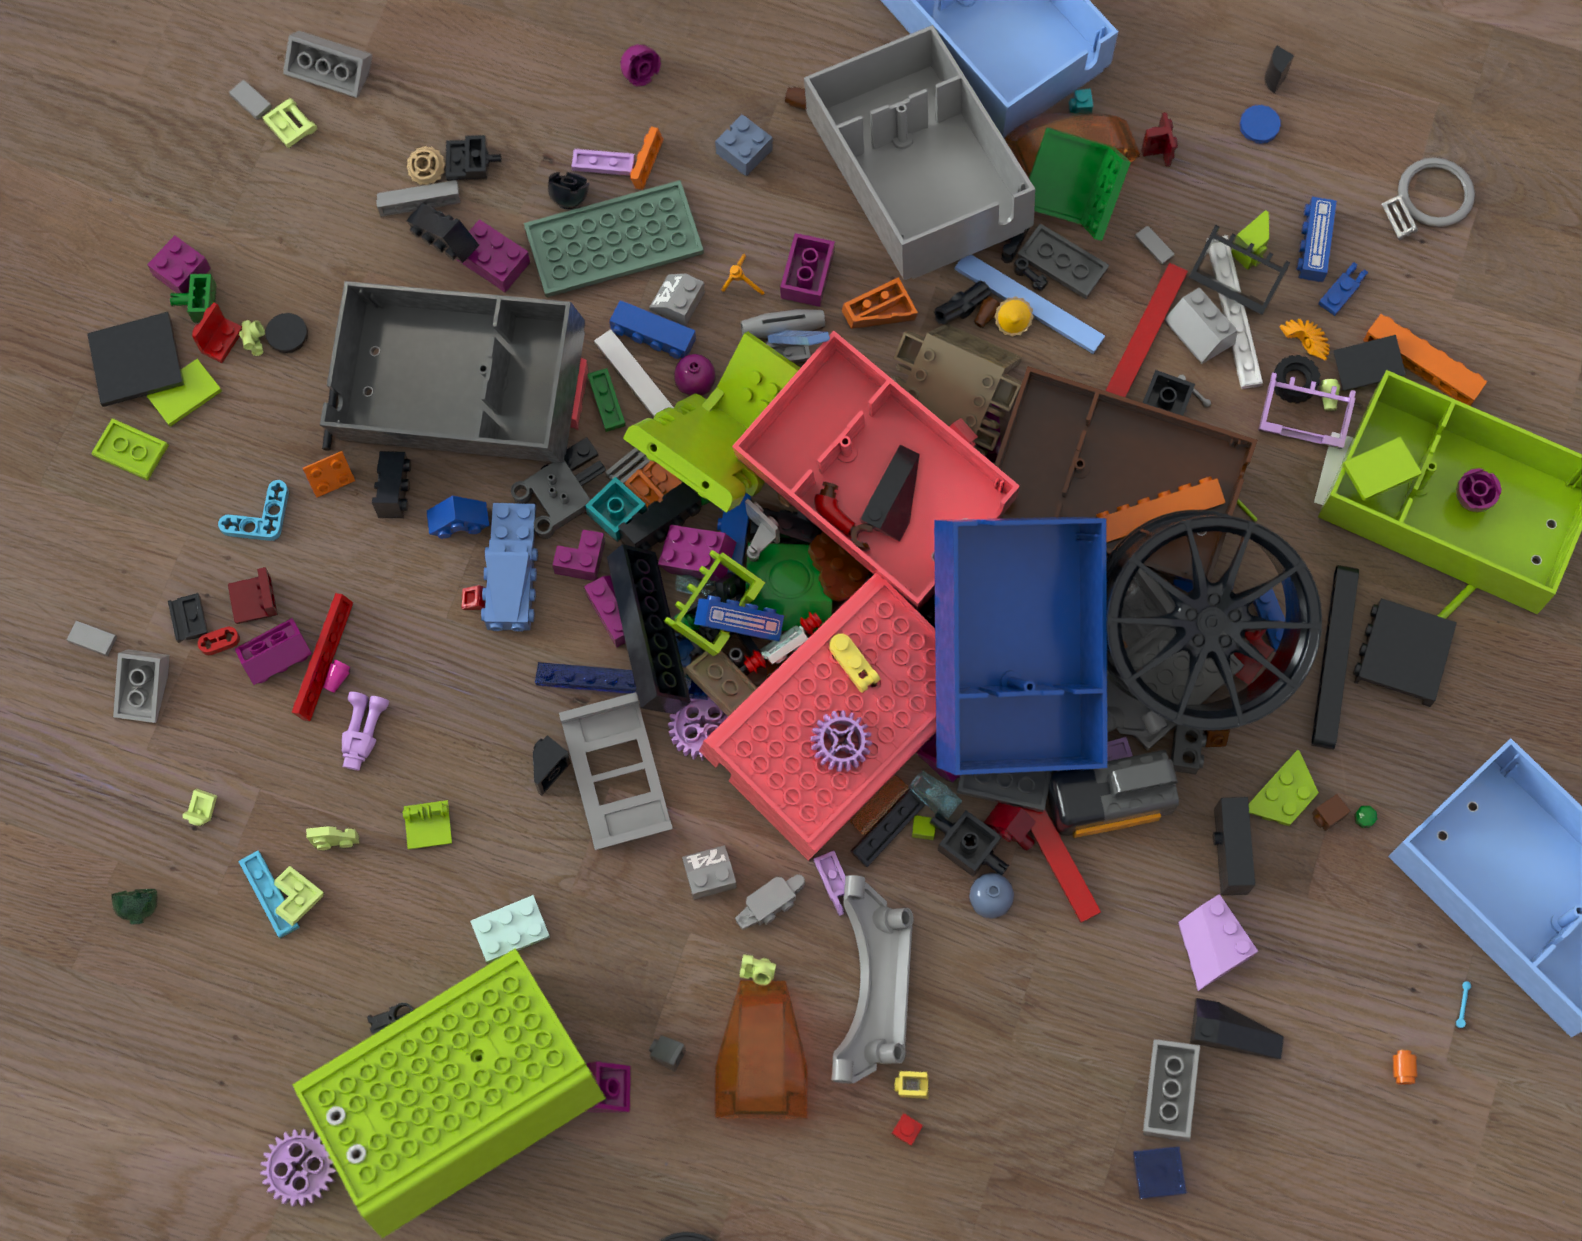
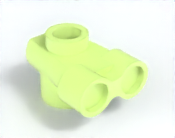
(250, 336)
(760, 970)

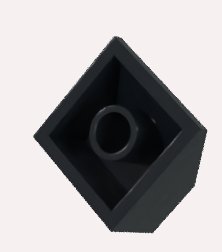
(548, 763)

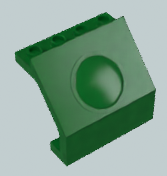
(790, 584)

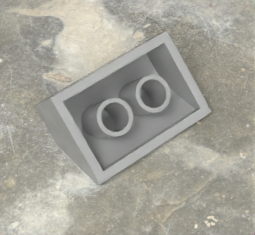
(1201, 326)

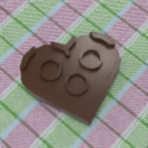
(839, 571)

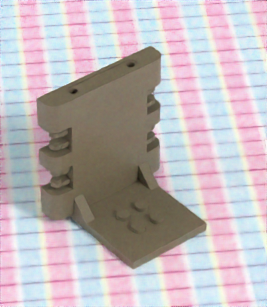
(959, 378)

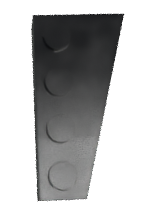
(654, 524)

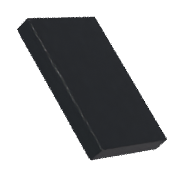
(1368, 362)

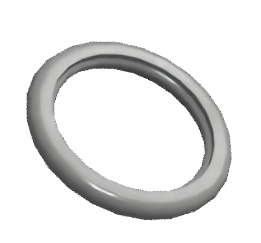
(1449, 166)

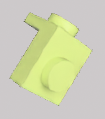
(200, 807)

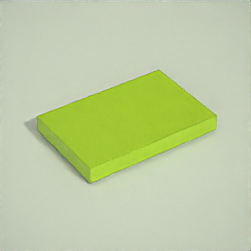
(182, 400)
(130, 449)
(1382, 468)

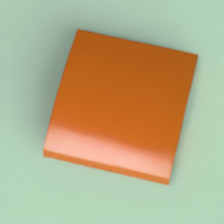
(652, 483)

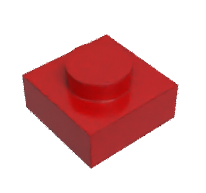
(907, 1129)

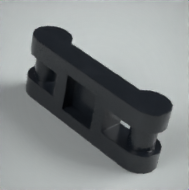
(1011, 249)

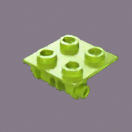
(427, 824)

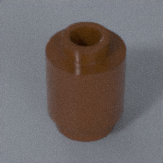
(796, 97)

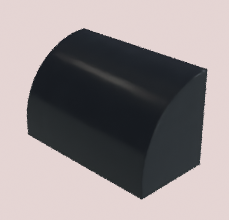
(1278, 68)

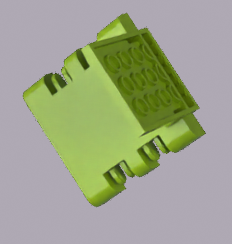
(699, 433)

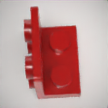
(216, 334)

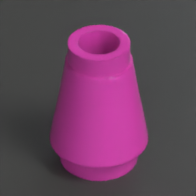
(336, 675)

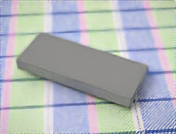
(1154, 245)

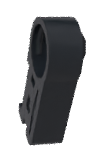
(385, 1019)

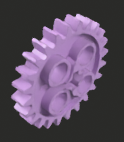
(679, 732)
(282, 1154)

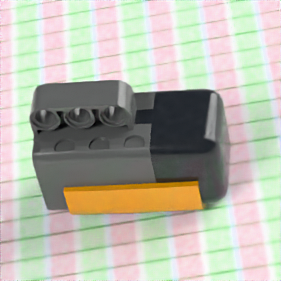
(1114, 797)

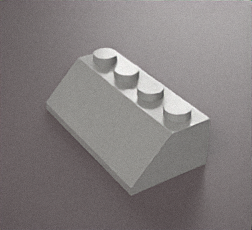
(327, 63)

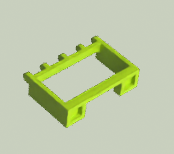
(755, 586)

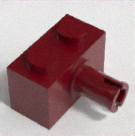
(1011, 824)

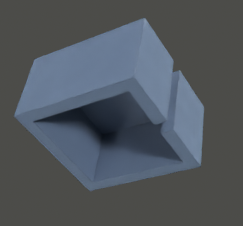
(744, 145)

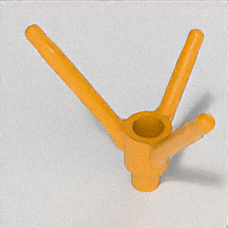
(737, 274)

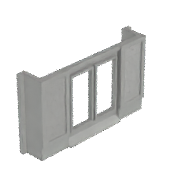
(604, 726)

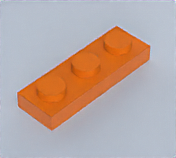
(646, 158)

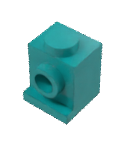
(1081, 102)

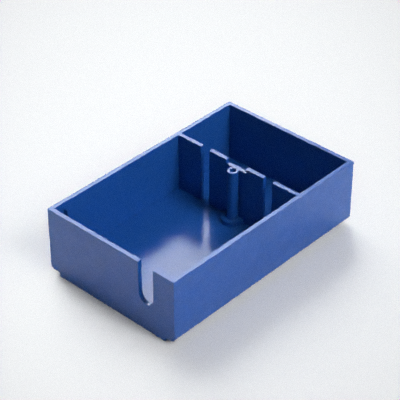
(1020, 644)

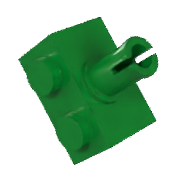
(200, 296)

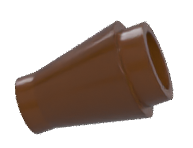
(986, 312)

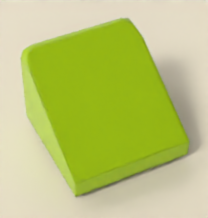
(922, 828)

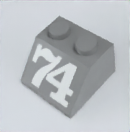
(678, 297)
(709, 872)

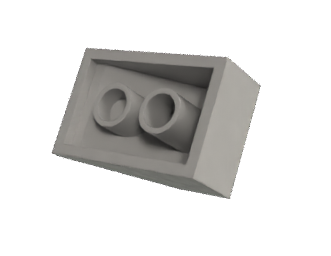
(140, 685)

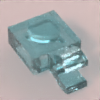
(682, 582)

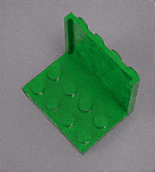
(1078, 180)

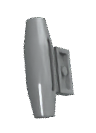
(785, 320)

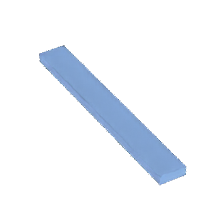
(1042, 309)

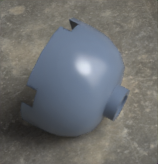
(991, 895)

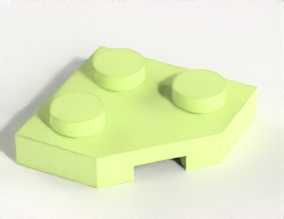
(325, 837)

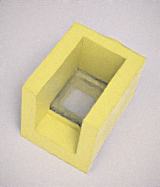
(912, 1084)

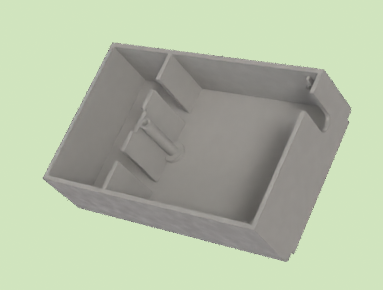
(920, 153)

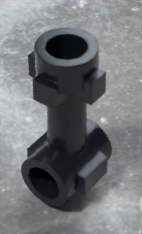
(1022, 268)

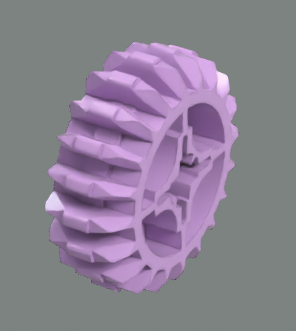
(849, 746)

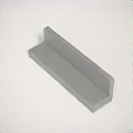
(411, 198)

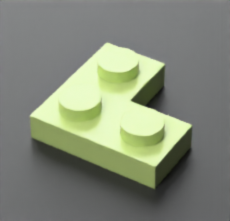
(301, 894)

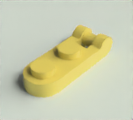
(852, 661)

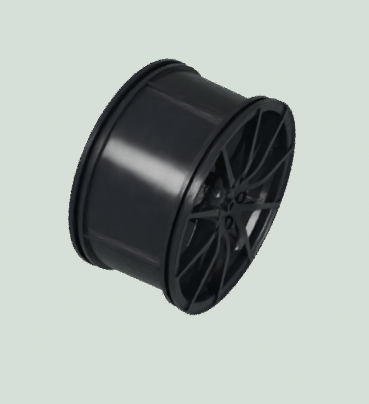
(1214, 620)

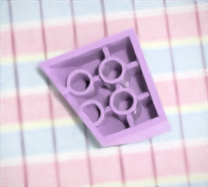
(1214, 941)

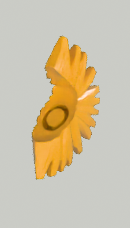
(1309, 337)

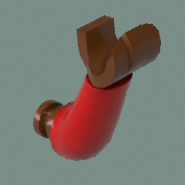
(828, 508)

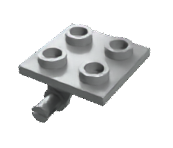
(766, 533)

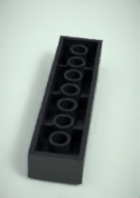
(648, 638)

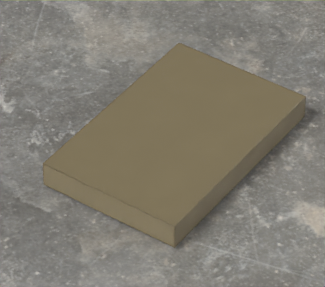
(720, 681)

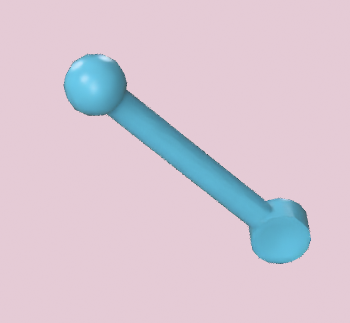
(1460, 1023)

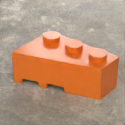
(880, 306)

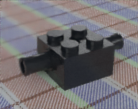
(969, 829)

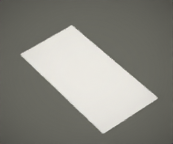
(1330, 468)

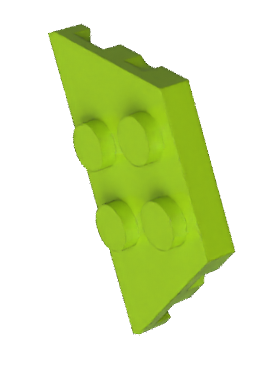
(1285, 793)

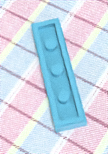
(267, 893)

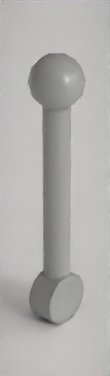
(1206, 402)

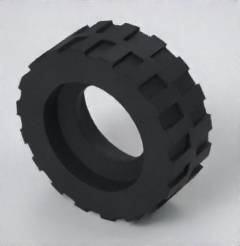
(1301, 364)

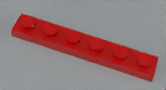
(322, 657)

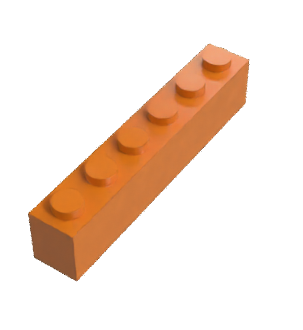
(1430, 363)
(1127, 518)

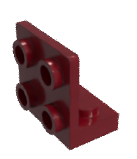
(253, 598)

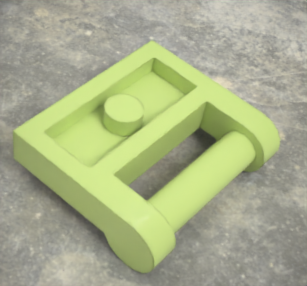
(285, 127)

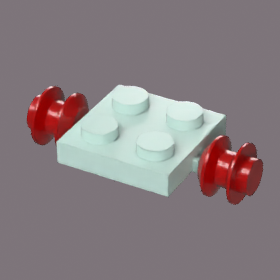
(789, 641)

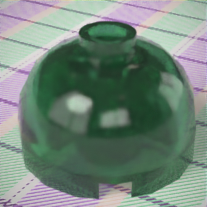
(135, 904)

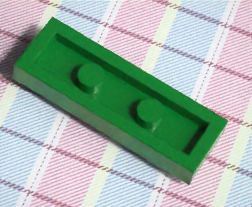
(606, 400)

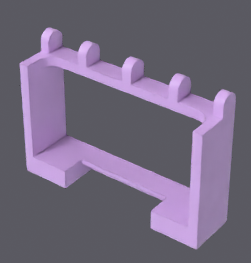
(1303, 435)

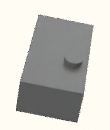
(1171, 1090)

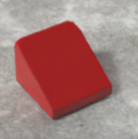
(472, 598)

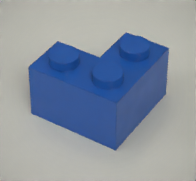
(457, 515)

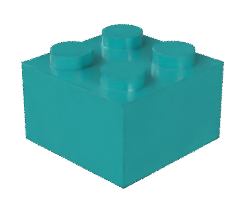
(614, 506)

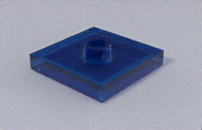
(1159, 1172)

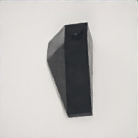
(892, 501)

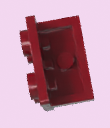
(1160, 140)

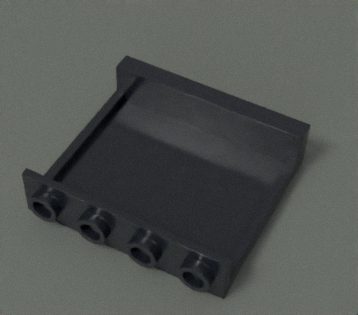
(1405, 650)

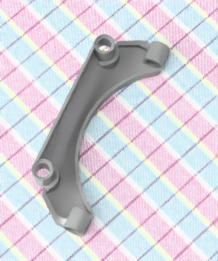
(882, 1006)

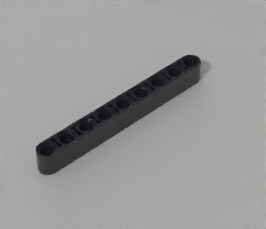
(1335, 657)

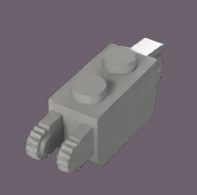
(770, 900)

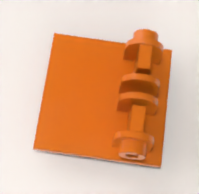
(329, 474)

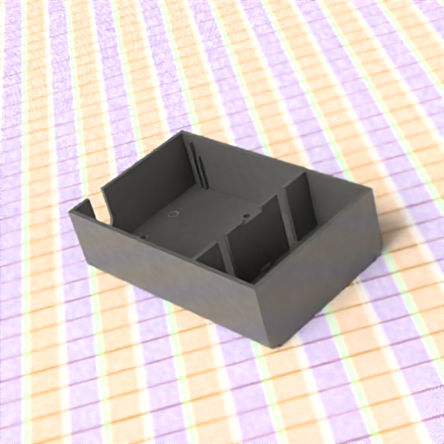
(454, 371)

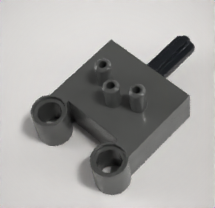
(558, 494)

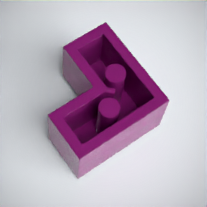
(581, 562)

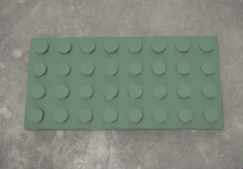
(613, 238)

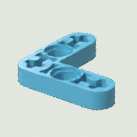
(261, 524)

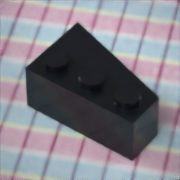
(392, 484)

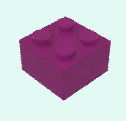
(176, 263)

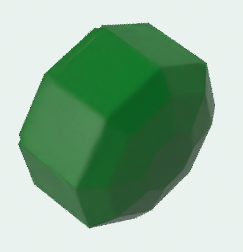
(1365, 816)

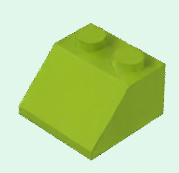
(1256, 233)

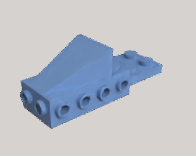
(510, 568)

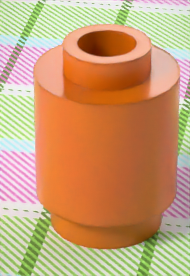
(1405, 1067)

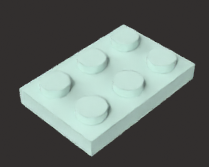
(510, 928)

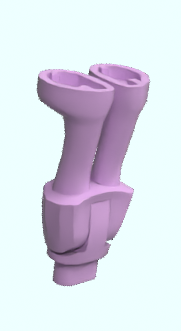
(355, 744)

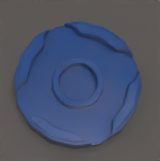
(1260, 124)

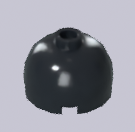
(567, 190)

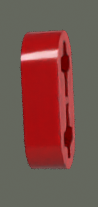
(219, 637)

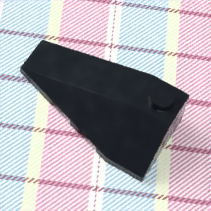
(1227, 1029)

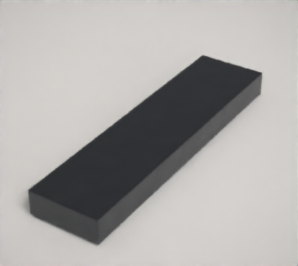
(887, 827)

